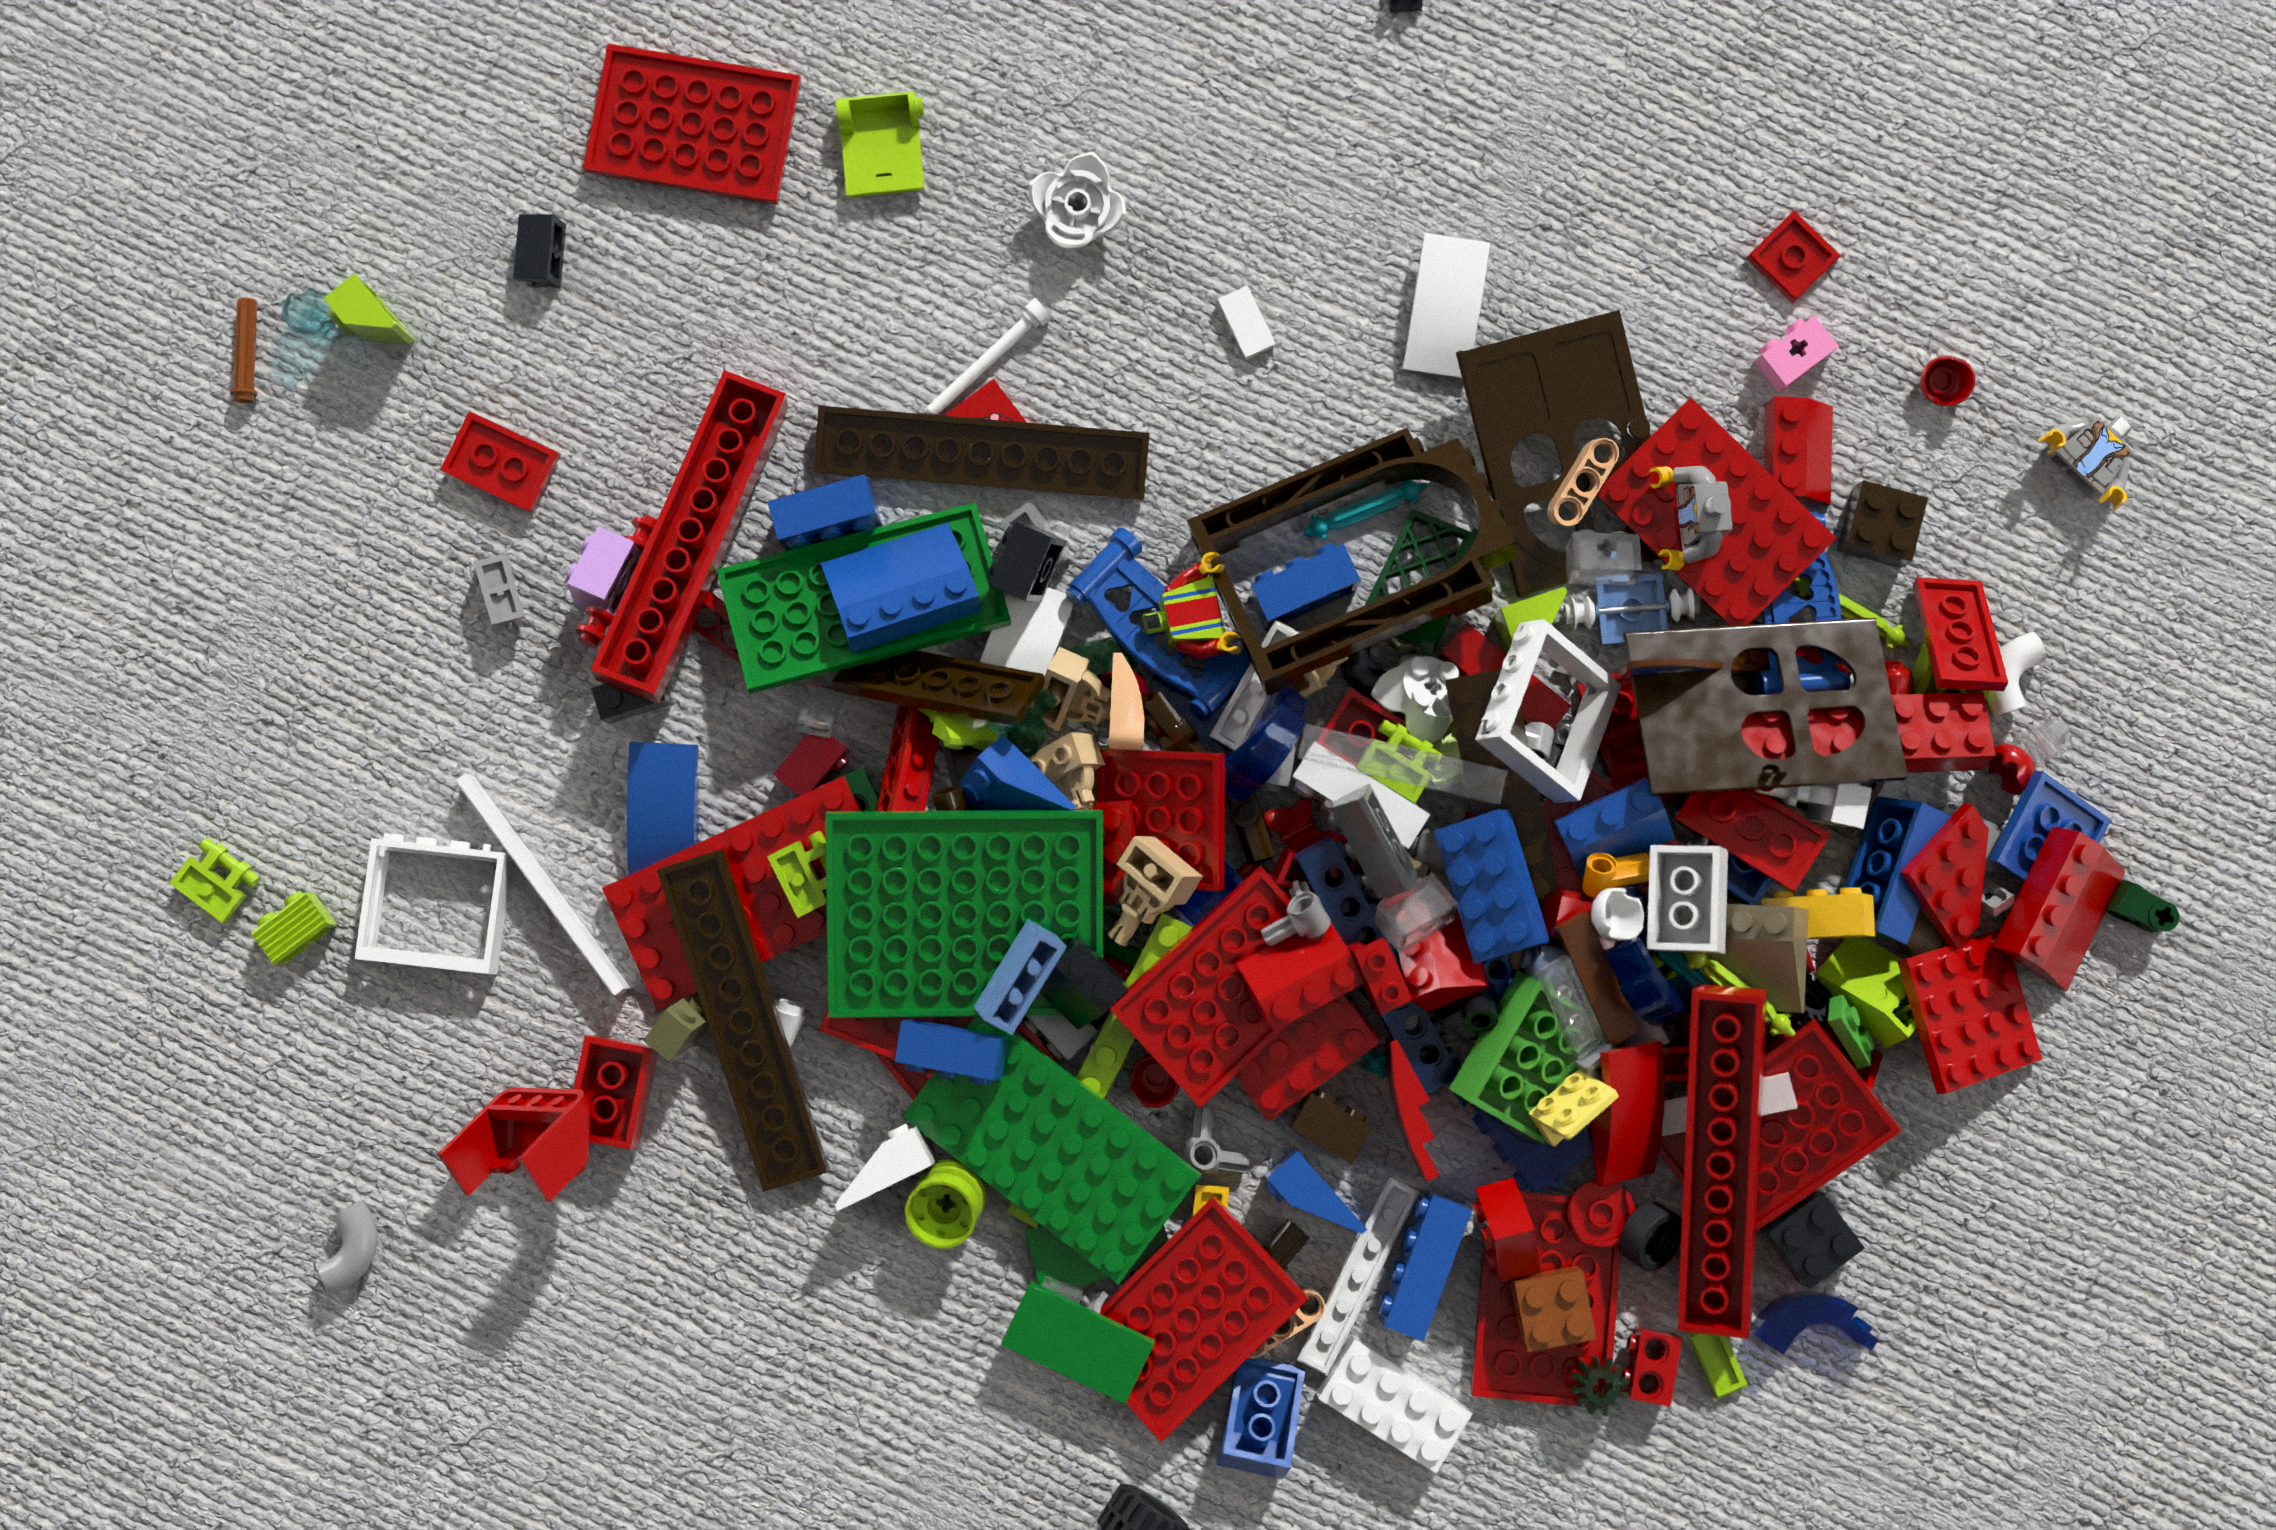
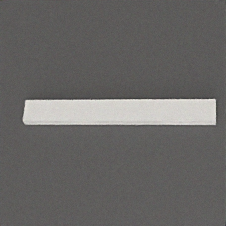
(542, 885)

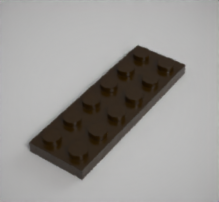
(945, 685)

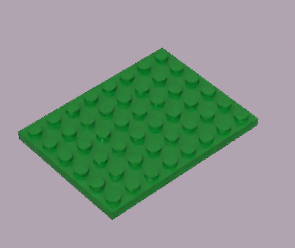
(939, 896)

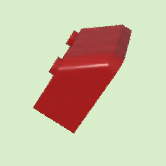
(525, 1127)

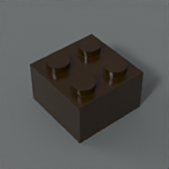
(1882, 524)
(1329, 1126)

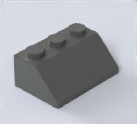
(1373, 843)

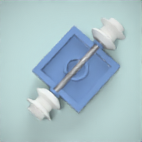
(1630, 608)

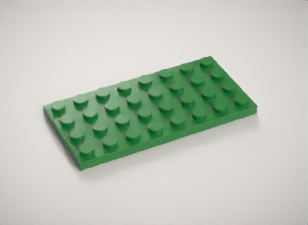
(789, 621)
(1057, 1153)

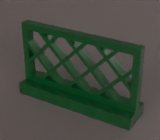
(1430, 632)

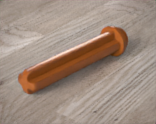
(245, 351)

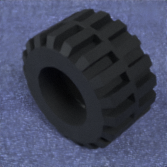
(1138, 1510)

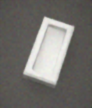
(1246, 322)

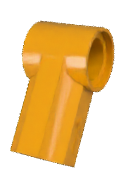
(1607, 872)

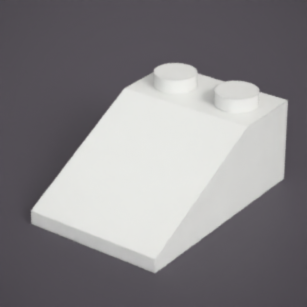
(893, 1161)

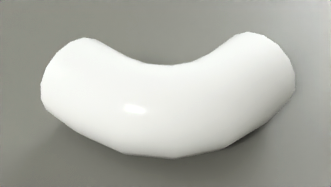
(2017, 657)

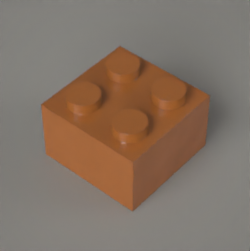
(1552, 1309)

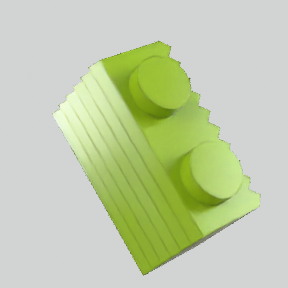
(293, 927)

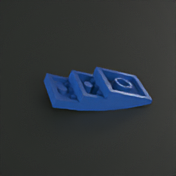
(661, 802)

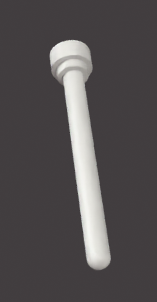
(1033, 316)

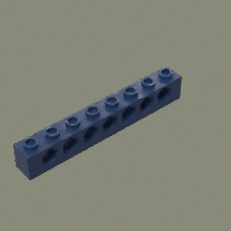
(1314, 863)

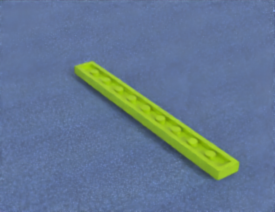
(1114, 1038)

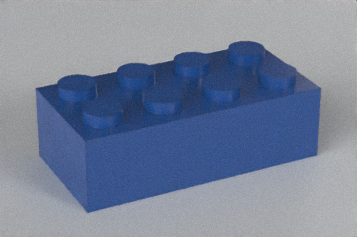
(1888, 843)
(1491, 886)
(1424, 1265)

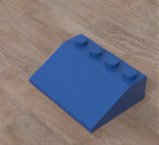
(901, 587)

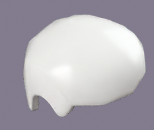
(1617, 915)

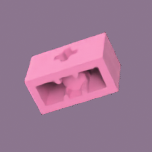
(1783, 368)

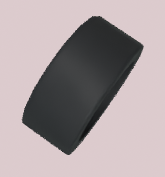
(1639, 1229)

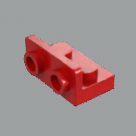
(1381, 975)

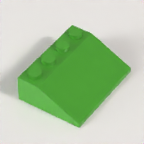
(1518, 1058)

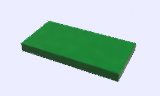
(1061, 1262)
(1077, 1342)

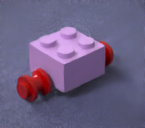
(603, 576)

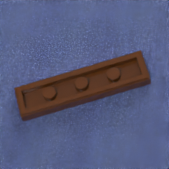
(1597, 977)

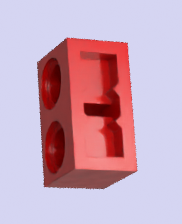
(1662, 1365)

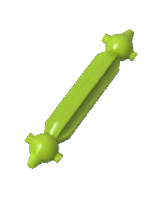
(1850, 610)
(1721, 976)

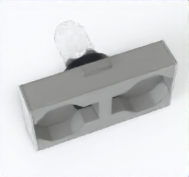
(1994, 900)

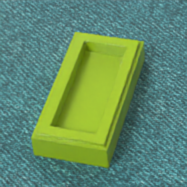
(1717, 1363)

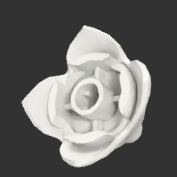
(1082, 180)
(1420, 693)

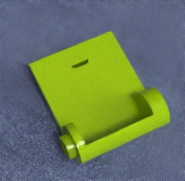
(881, 140)

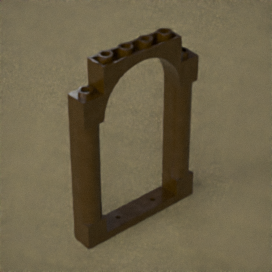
(1387, 460)

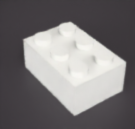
(1687, 899)

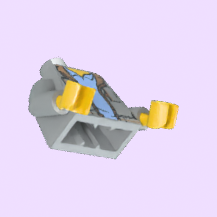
(2092, 457)
(1702, 513)

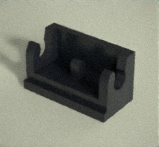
(539, 250)

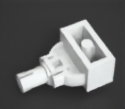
(1829, 804)

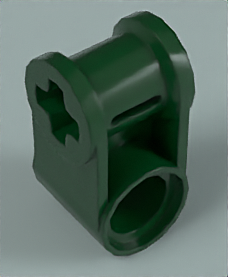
(2138, 906)

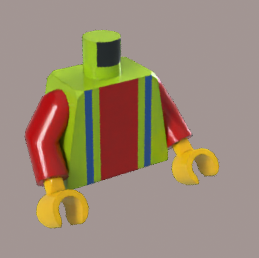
(1193, 614)

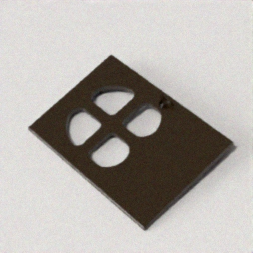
(1549, 387)
(1696, 717)

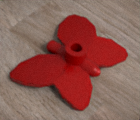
(1296, 823)

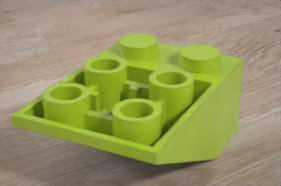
(1871, 984)

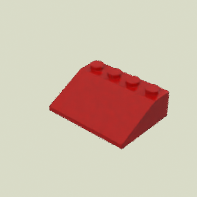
(2060, 906)

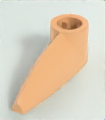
(1126, 708)

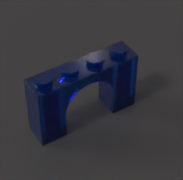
(1537, 1162)

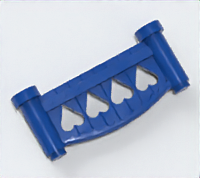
(1116, 569)
(1826, 606)

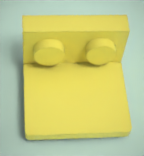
(1571, 1107)

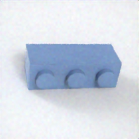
(1019, 977)

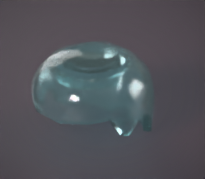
(307, 314)

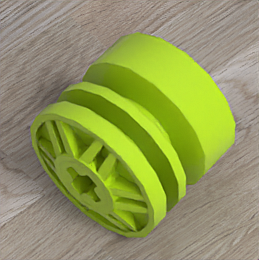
(942, 1220)

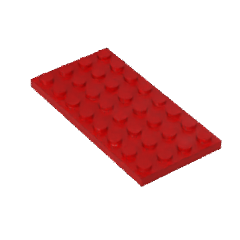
(647, 920)

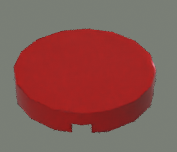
(1599, 1213)

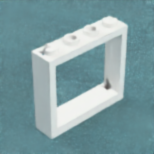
(1587, 730)
(373, 900)

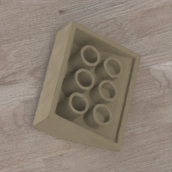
(1767, 951)

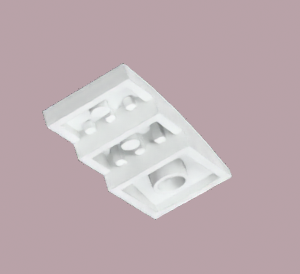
(1445, 303)
(1033, 632)

